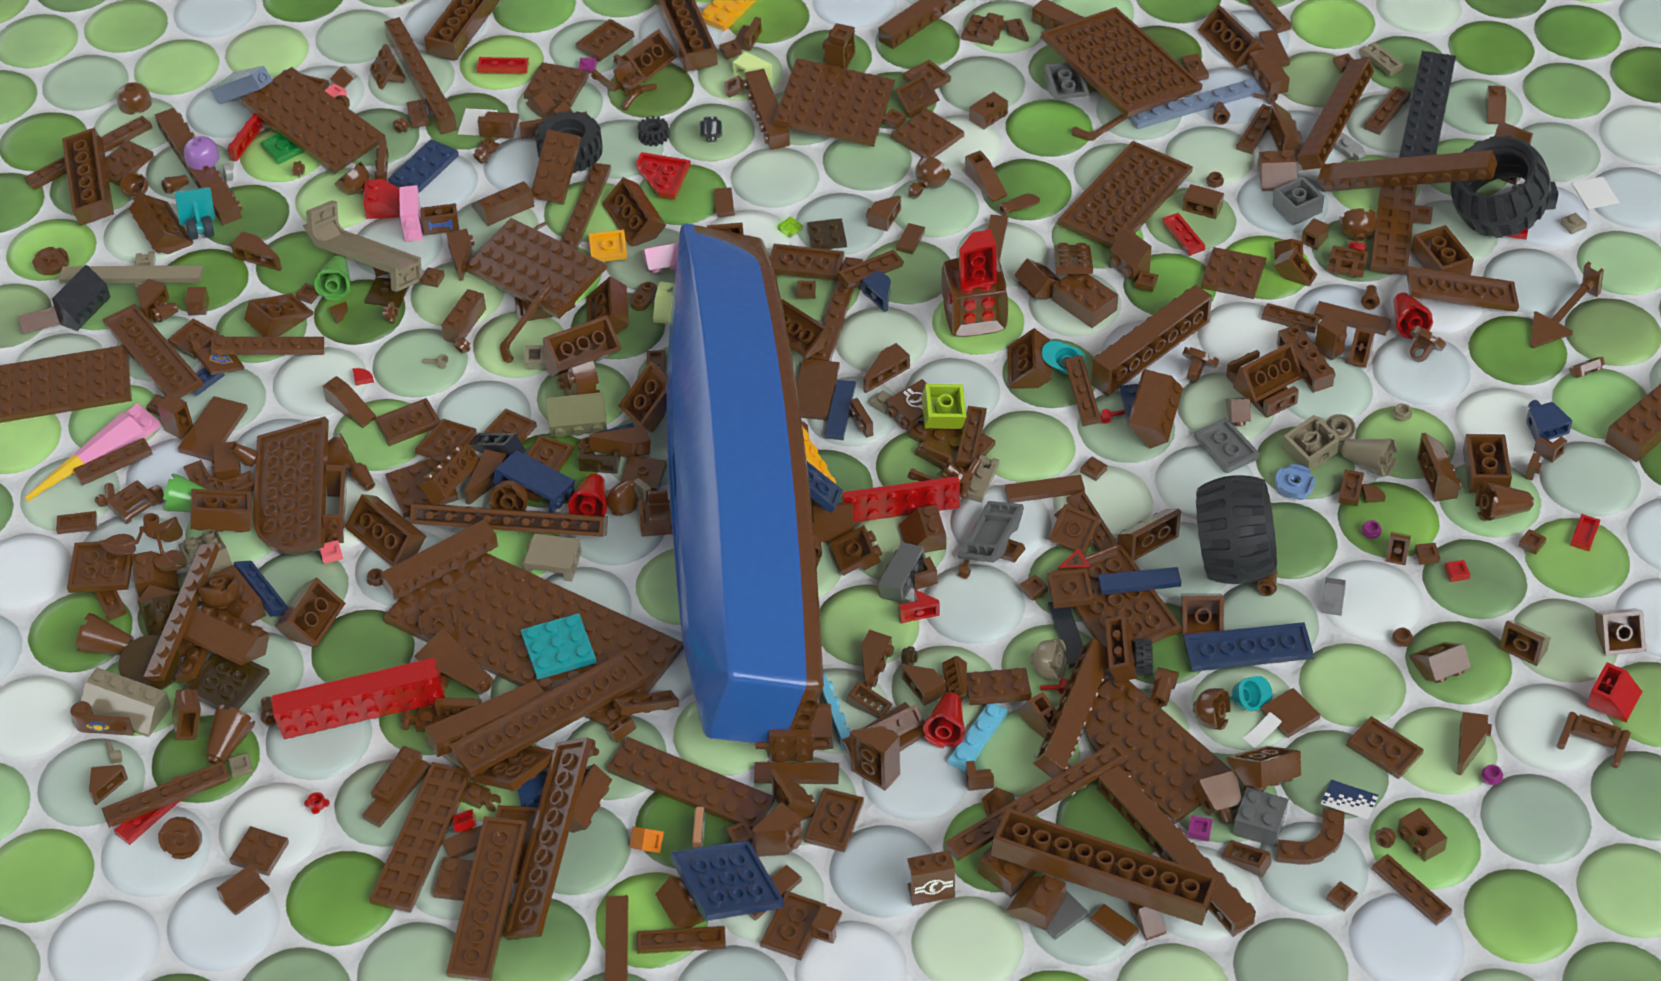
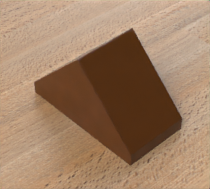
(1361, 347)
(105, 781)

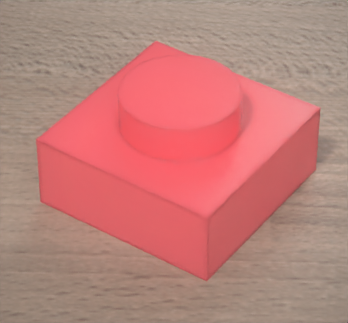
(335, 90)
(331, 552)

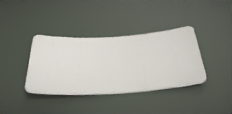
(1262, 730)

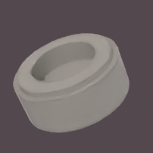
(227, 170)

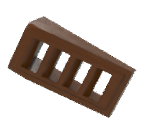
(955, 675)
(865, 692)
(1259, 864)

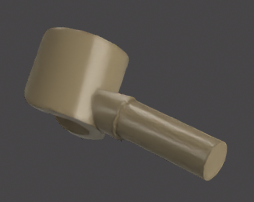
(440, 362)
(115, 756)

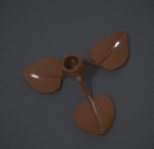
(167, 531)

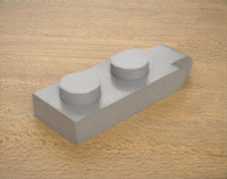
(1349, 147)

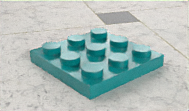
(558, 646)

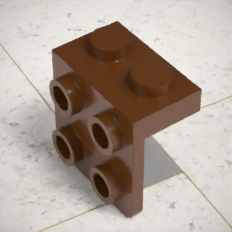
(498, 124)

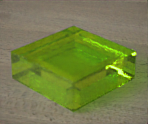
(790, 227)

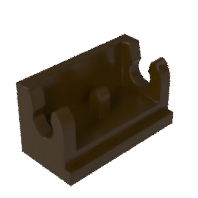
(599, 463)

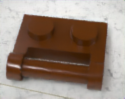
(129, 497)

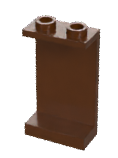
(336, 487)

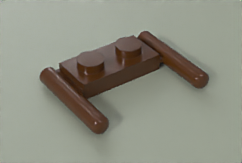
(1597, 732)

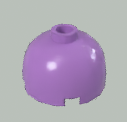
(201, 152)

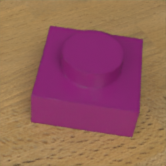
(588, 64)
(1200, 828)

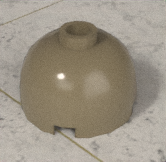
(1049, 659)

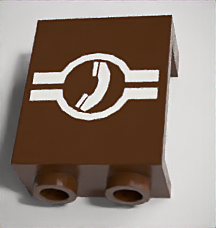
(907, 405)
(931, 877)

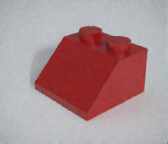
(381, 199)

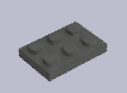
(1227, 445)

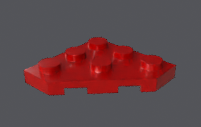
(663, 173)

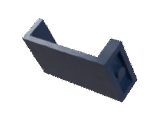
(536, 478)

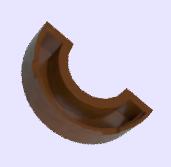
(579, 380)

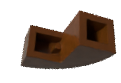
(544, 106)

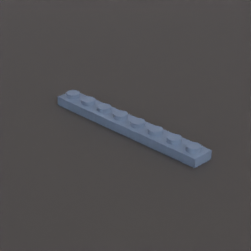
(1195, 103)

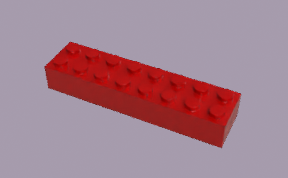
(358, 698)

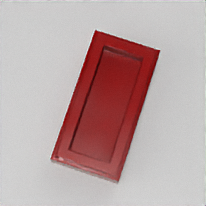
(1585, 532)

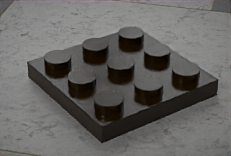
(227, 682)

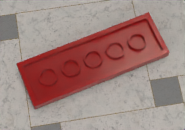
(903, 498)

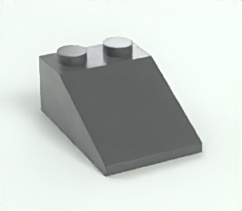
(1064, 81)

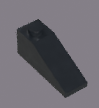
(497, 442)

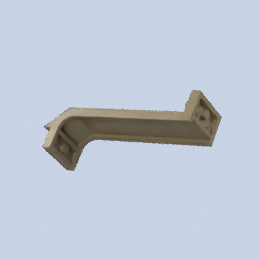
(329, 235)

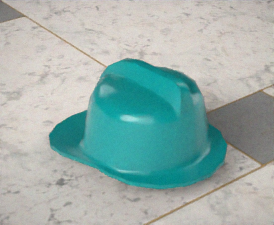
(1055, 353)
(1251, 693)

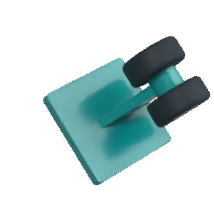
(196, 211)

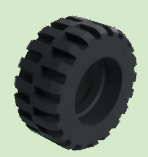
(575, 124)

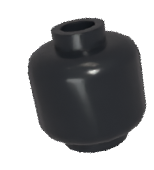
(710, 128)

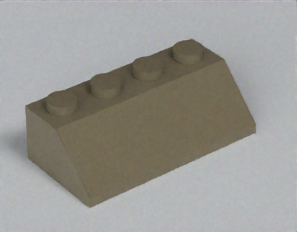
(123, 697)

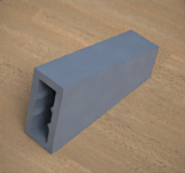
(241, 83)

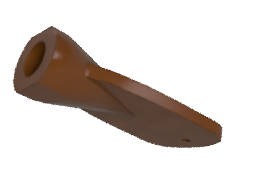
(1018, 203)

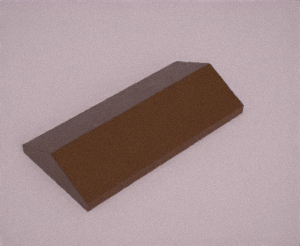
(805, 333)

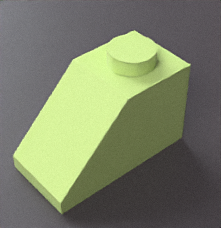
(663, 303)

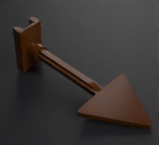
(1548, 329)

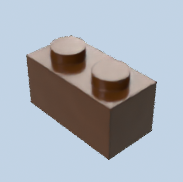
(621, 728)

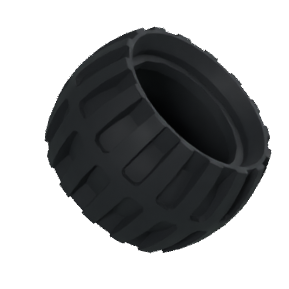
(1510, 211)
(1236, 529)

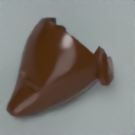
(622, 498)

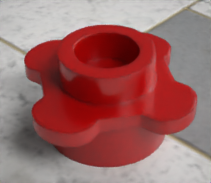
(314, 798)

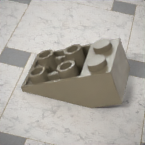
(190, 546)

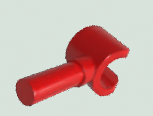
(1106, 416)
(1059, 687)

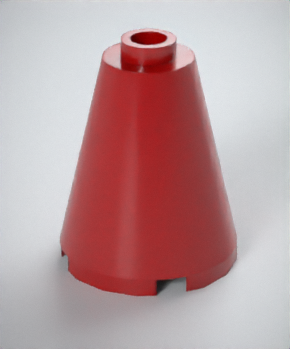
(1410, 313)
(589, 497)
(946, 722)

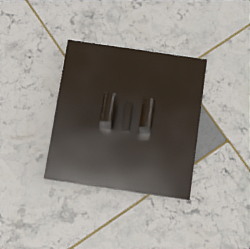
(382, 294)

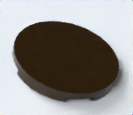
(136, 659)

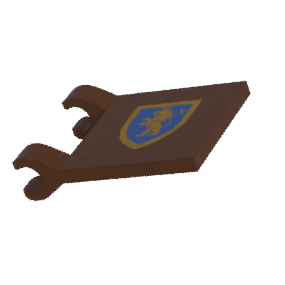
(215, 363)

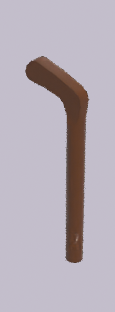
(1090, 136)
(504, 347)

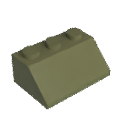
(576, 414)

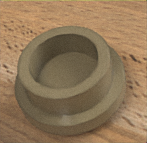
(1402, 412)

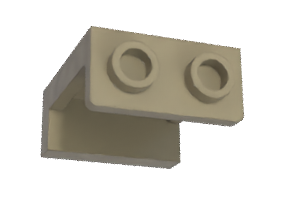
(553, 555)

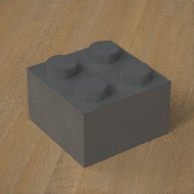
(1298, 200)
(1260, 817)

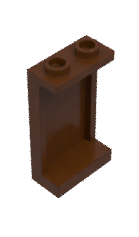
(1272, 403)

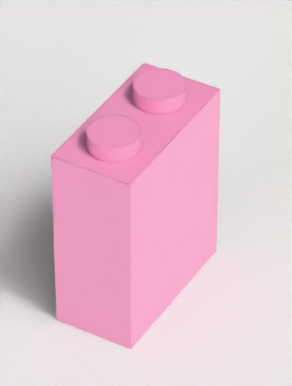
(411, 213)

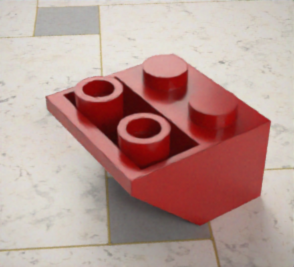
(1614, 693)

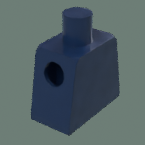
(1547, 420)

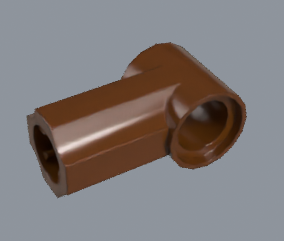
(1164, 683)

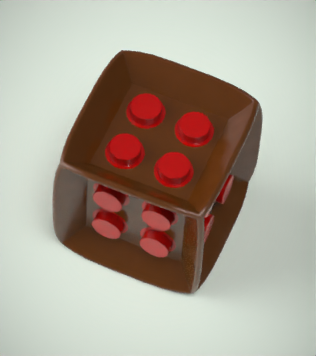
(976, 309)

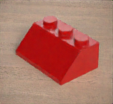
(978, 260)

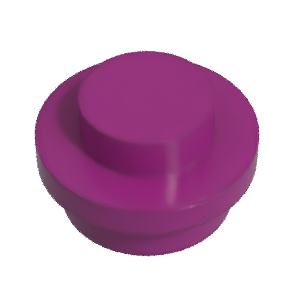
(1371, 529)
(1492, 774)

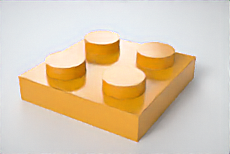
(608, 245)

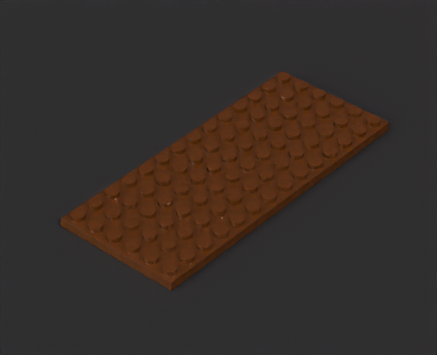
(501, 599)

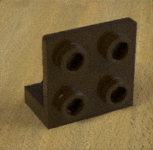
(156, 613)

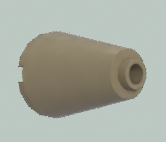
(1371, 454)

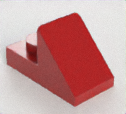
(922, 608)

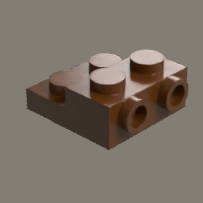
(984, 29)
(856, 550)

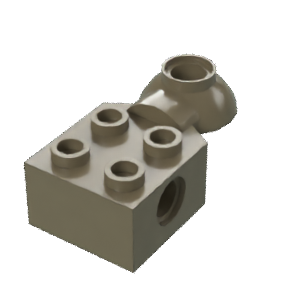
(1318, 439)

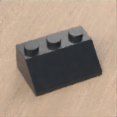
(80, 299)

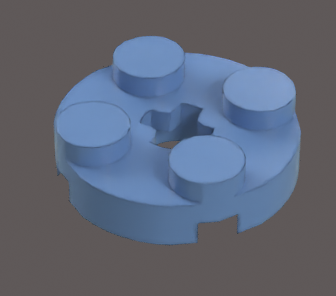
(1295, 490)

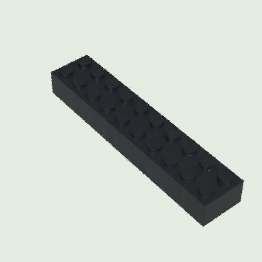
(1428, 104)

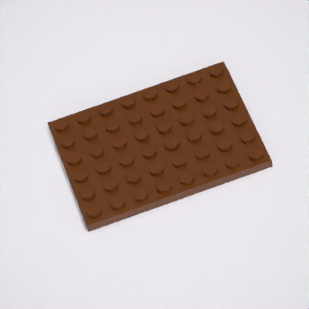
(1121, 61)

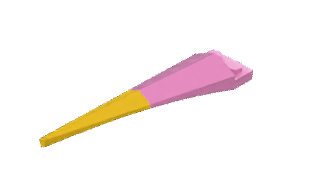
(121, 431)

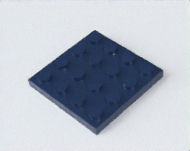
(727, 880)

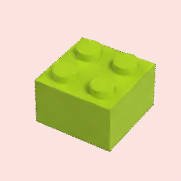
(943, 406)

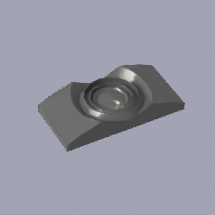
(992, 531)

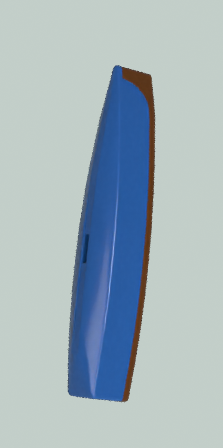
(740, 493)

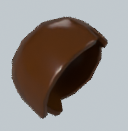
(133, 183)

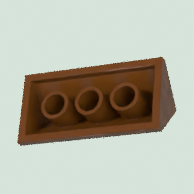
(1268, 373)

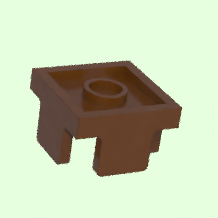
(655, 514)

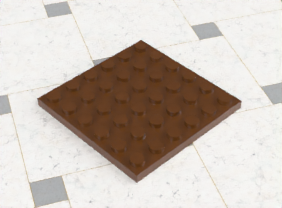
(834, 102)

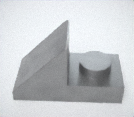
(1333, 596)

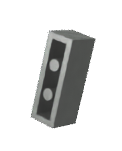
(899, 573)

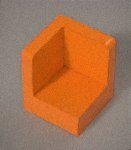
(646, 839)

